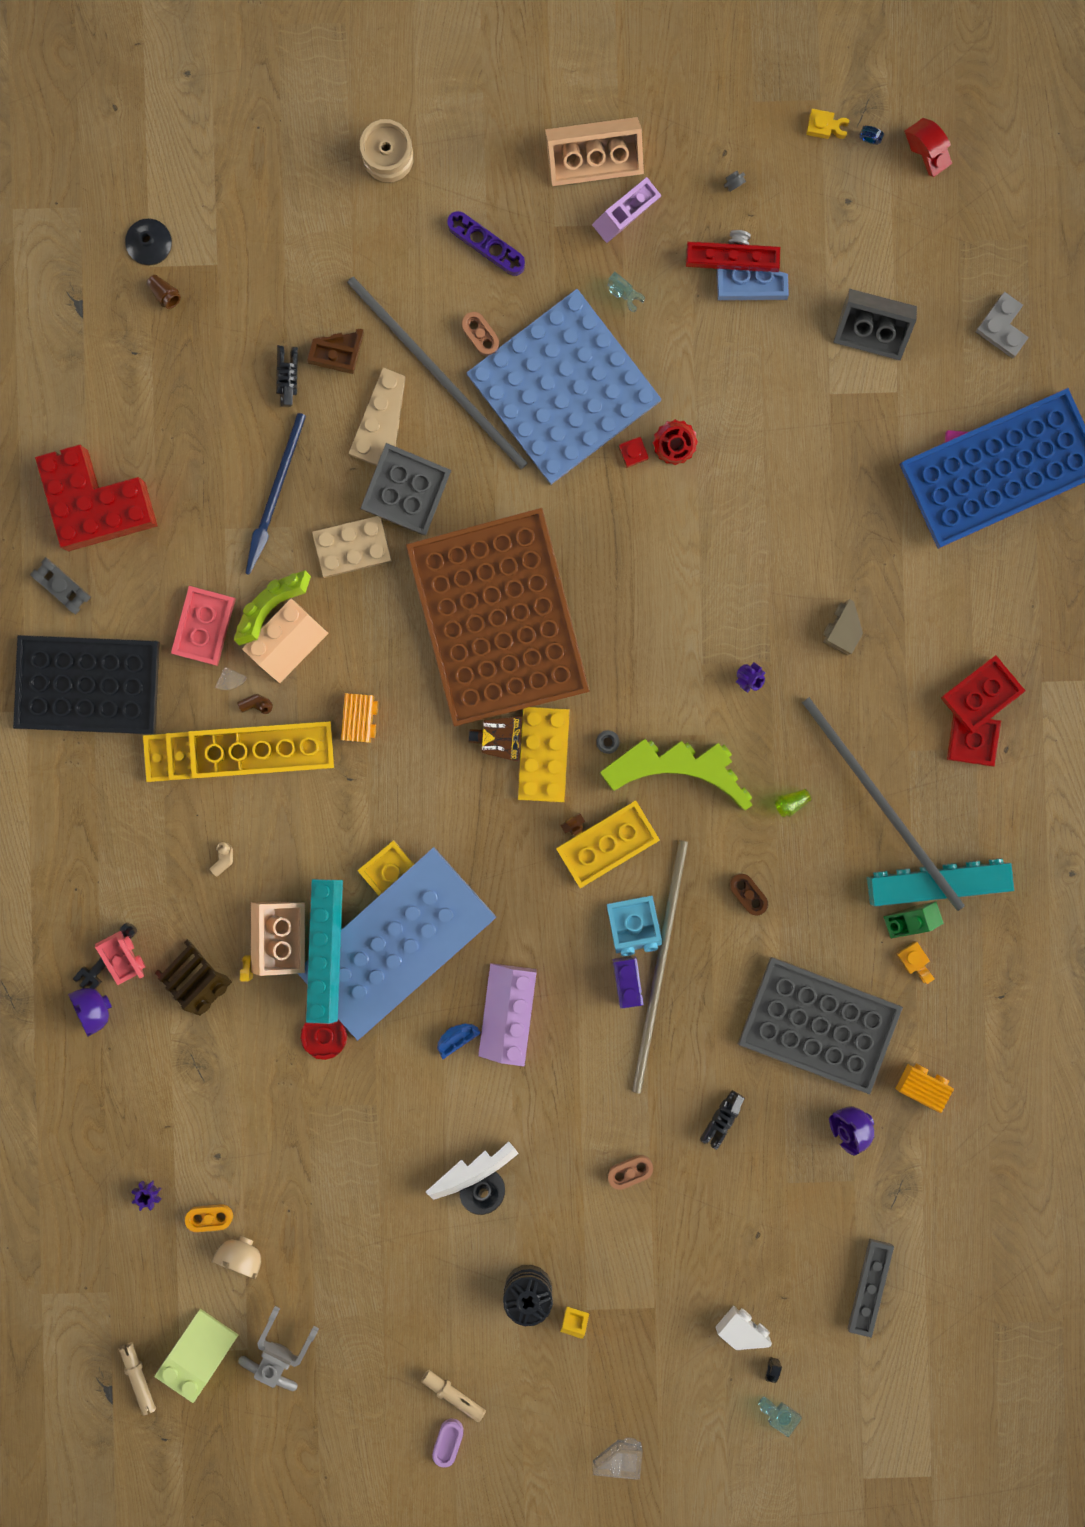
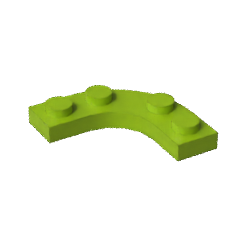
(275, 593)

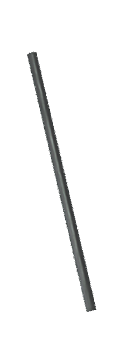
(437, 373)
(883, 804)

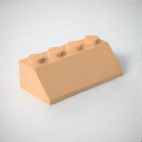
(595, 151)

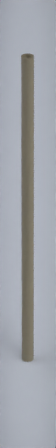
(660, 966)

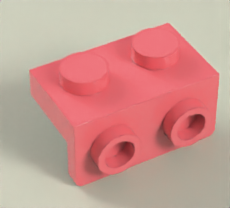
(119, 957)

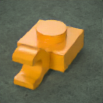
(915, 960)

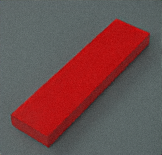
(733, 256)

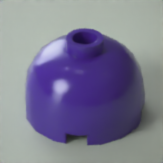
(90, 1009)
(854, 1129)

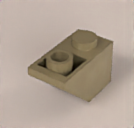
(845, 630)

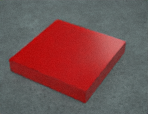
(976, 747)

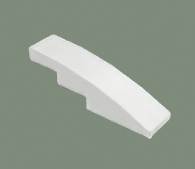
(463, 1176)

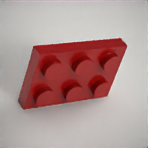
(983, 694)

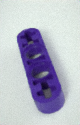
(488, 241)

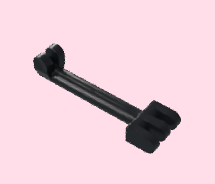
(91, 975)

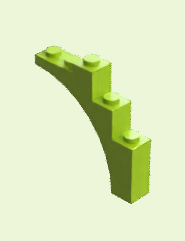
(679, 759)

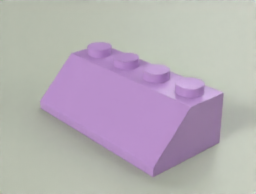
(507, 1014)

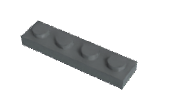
(870, 1288)

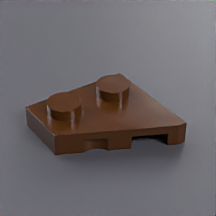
(337, 351)

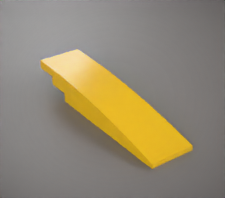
(238, 751)

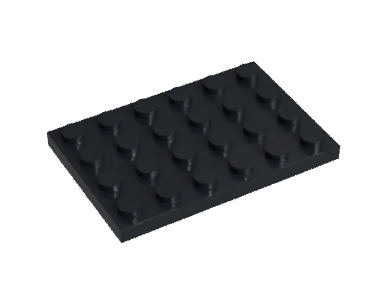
(86, 684)

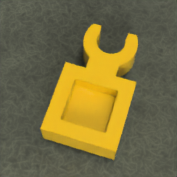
(822, 124)

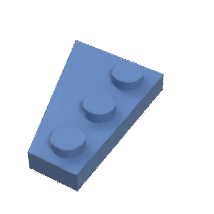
(751, 285)

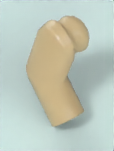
(225, 855)

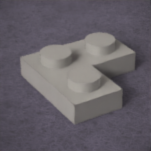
(997, 326)

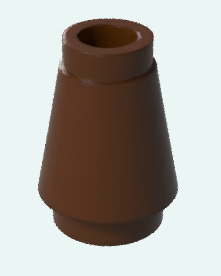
(164, 292)

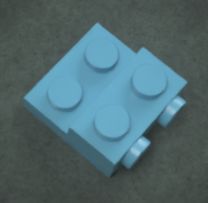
(634, 925)

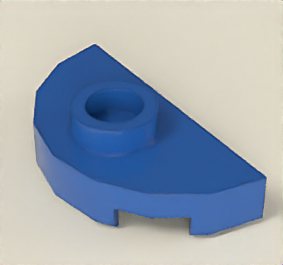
(455, 1038)

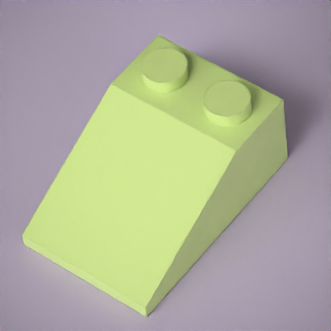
(196, 1355)

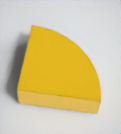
(245, 973)

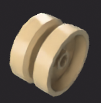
(386, 150)

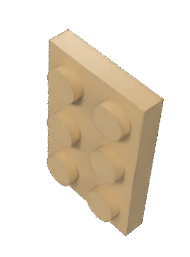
(352, 546)

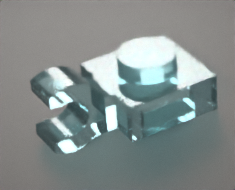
(621, 288)
(781, 1417)

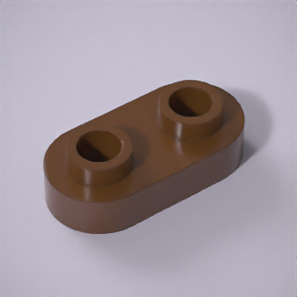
(748, 894)

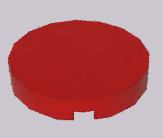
(324, 1040)

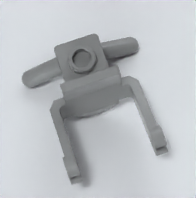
(275, 1359)

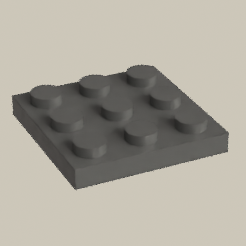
(405, 489)

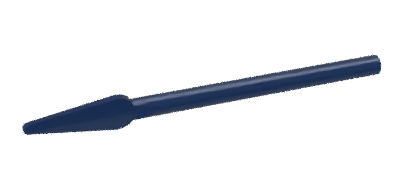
(260, 535)

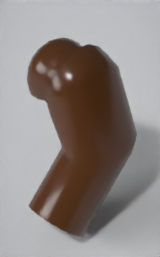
(256, 701)

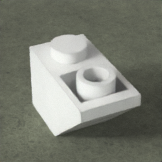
(741, 1332)

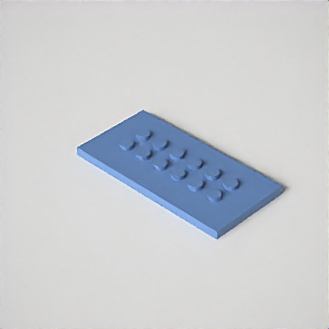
(404, 940)

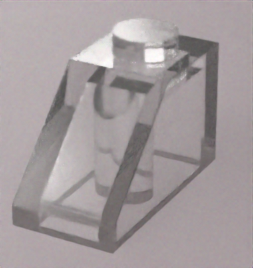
(620, 1460)

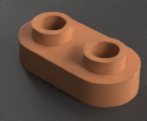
(480, 335)
(631, 1173)

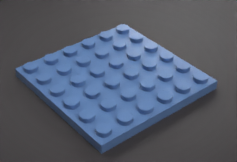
(564, 386)

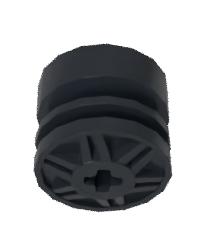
(526, 1282)

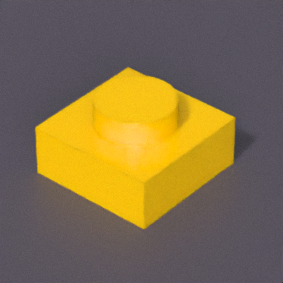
(574, 1322)

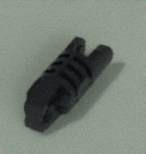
(286, 376)
(722, 1120)

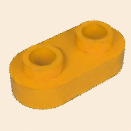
(210, 1218)

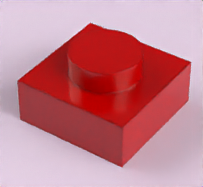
(633, 452)

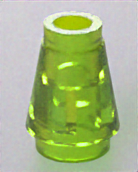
(792, 802)

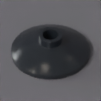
(155, 249)
(472, 1199)

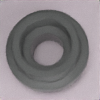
(734, 180)
(615, 742)

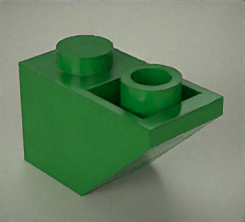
(914, 920)

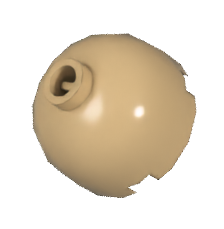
(239, 1256)

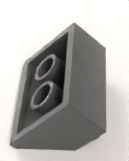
(875, 324)

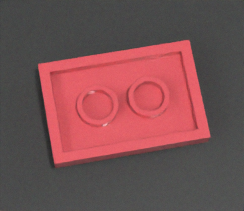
(203, 625)

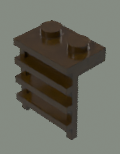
(201, 989)

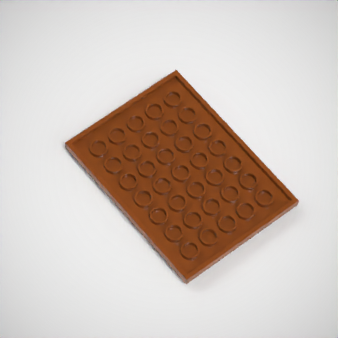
(498, 617)

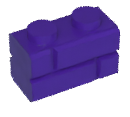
(628, 982)

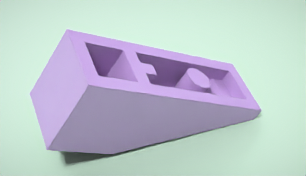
(626, 210)

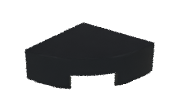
(773, 1370)

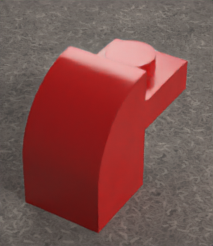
(931, 142)

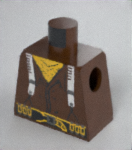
(499, 737)

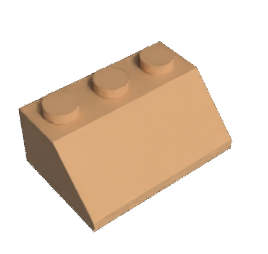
(285, 641)
(277, 938)

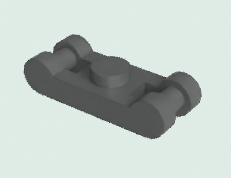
(60, 585)

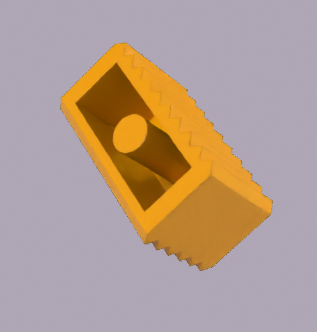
(358, 718)
(924, 1088)

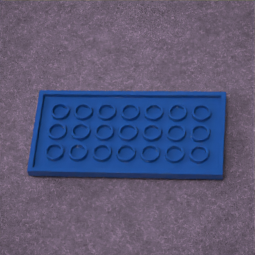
(999, 468)

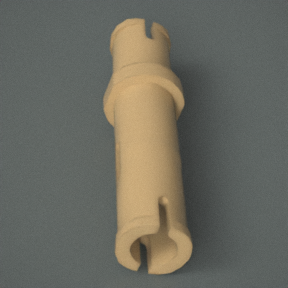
(133, 1369)
(452, 1395)

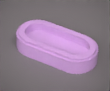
(447, 1443)

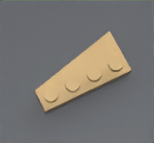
(380, 419)

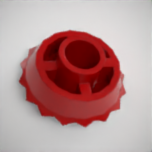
(675, 442)

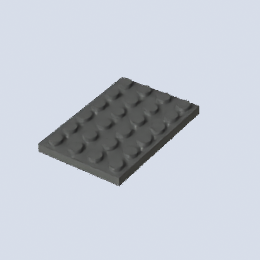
(820, 1025)

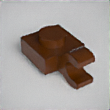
(573, 825)

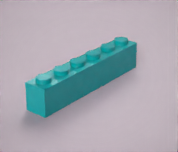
(920, 886)
(324, 951)

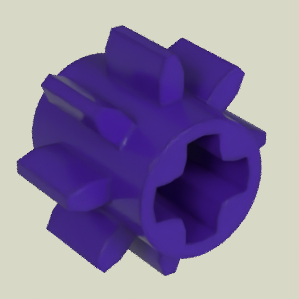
(750, 677)
(143, 1201)

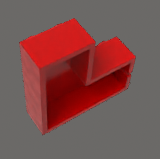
(84, 511)

